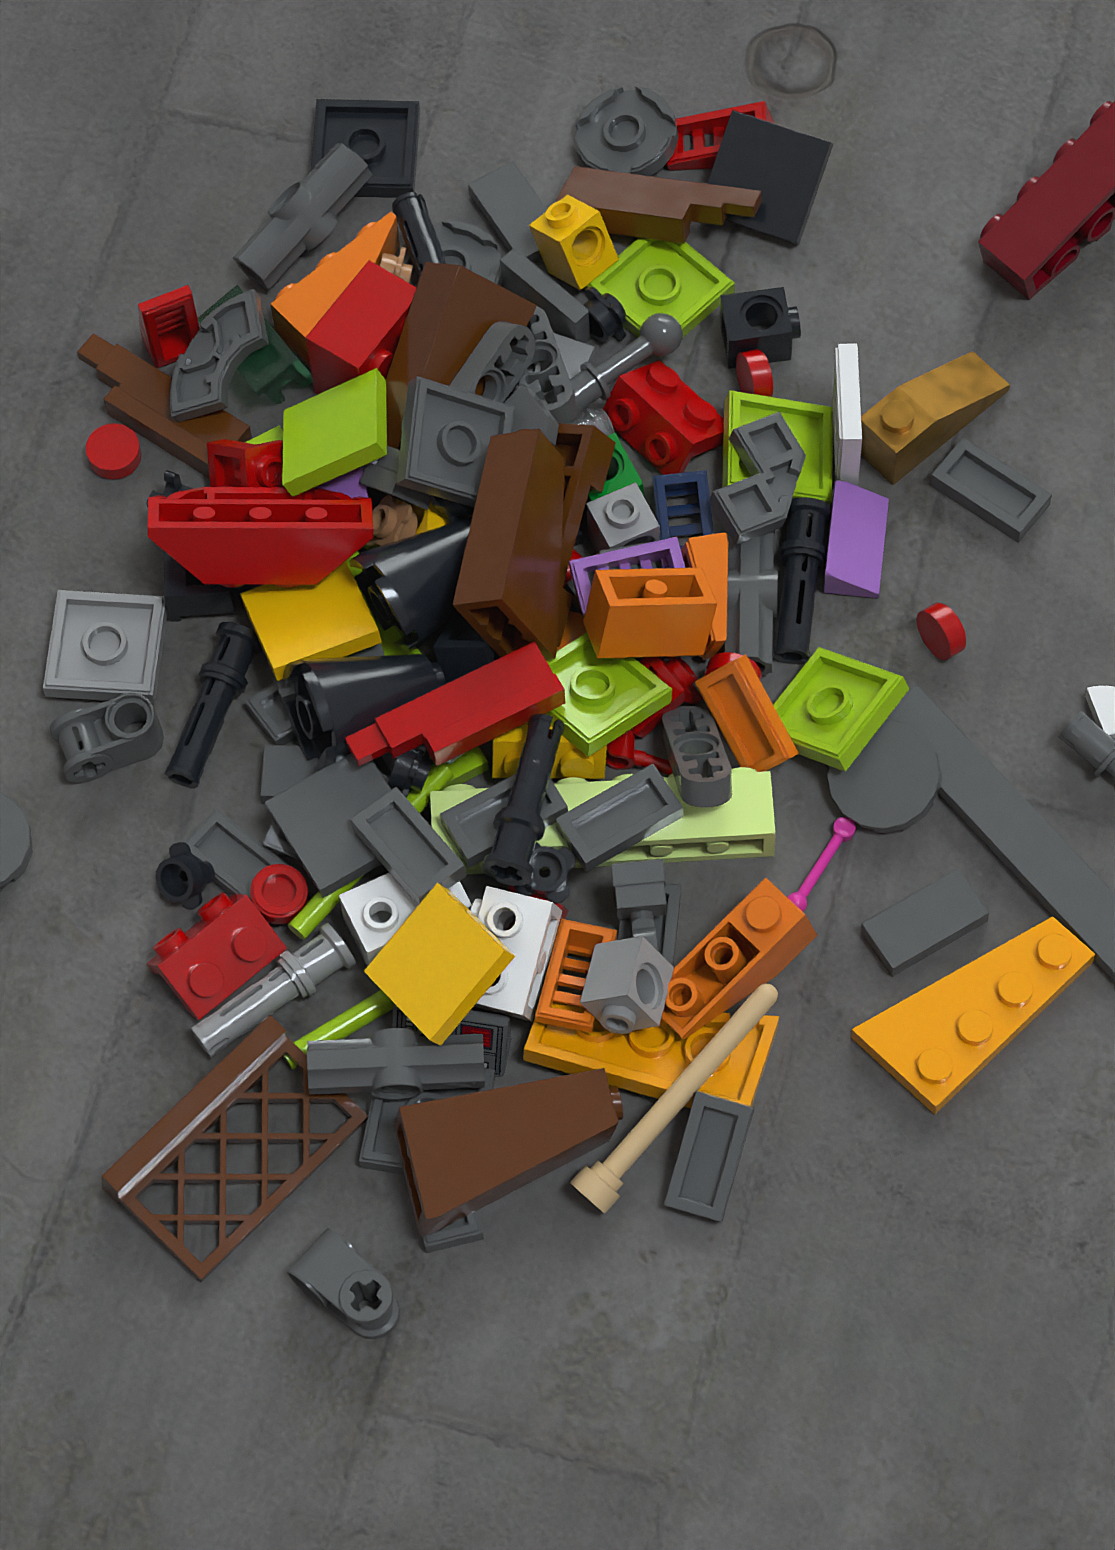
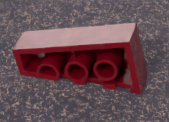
(1056, 210)

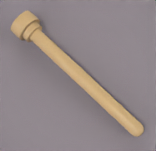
(603, 1179)

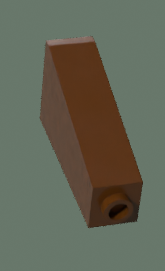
(443, 329)
(514, 545)
(496, 1140)

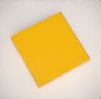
(311, 620)
(439, 964)

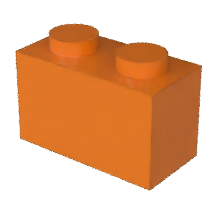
(649, 612)

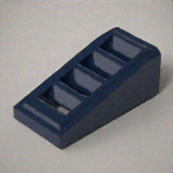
(683, 485)

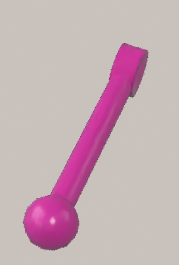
(842, 831)

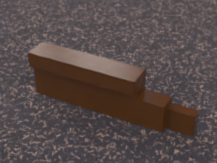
(656, 205)
(143, 404)

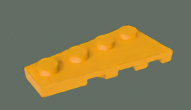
(968, 1017)
(653, 1057)

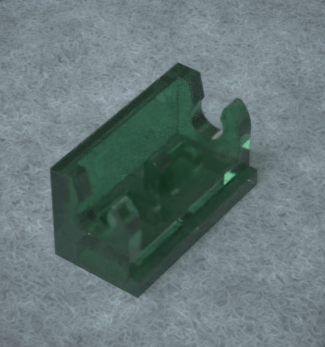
(272, 365)

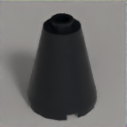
(414, 581)
(347, 695)

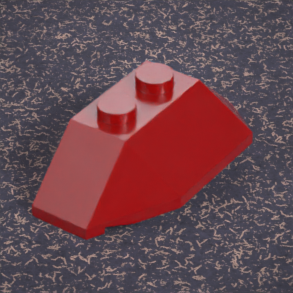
(259, 533)

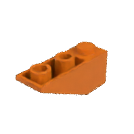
(303, 304)
(736, 958)

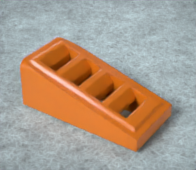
(712, 555)
(579, 940)

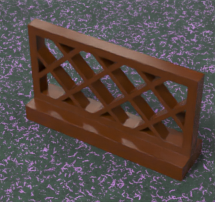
(196, 1115)

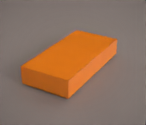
(746, 716)

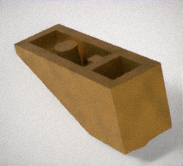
(927, 413)

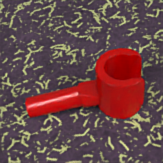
(622, 755)

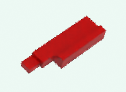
(465, 710)

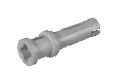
(294, 977)

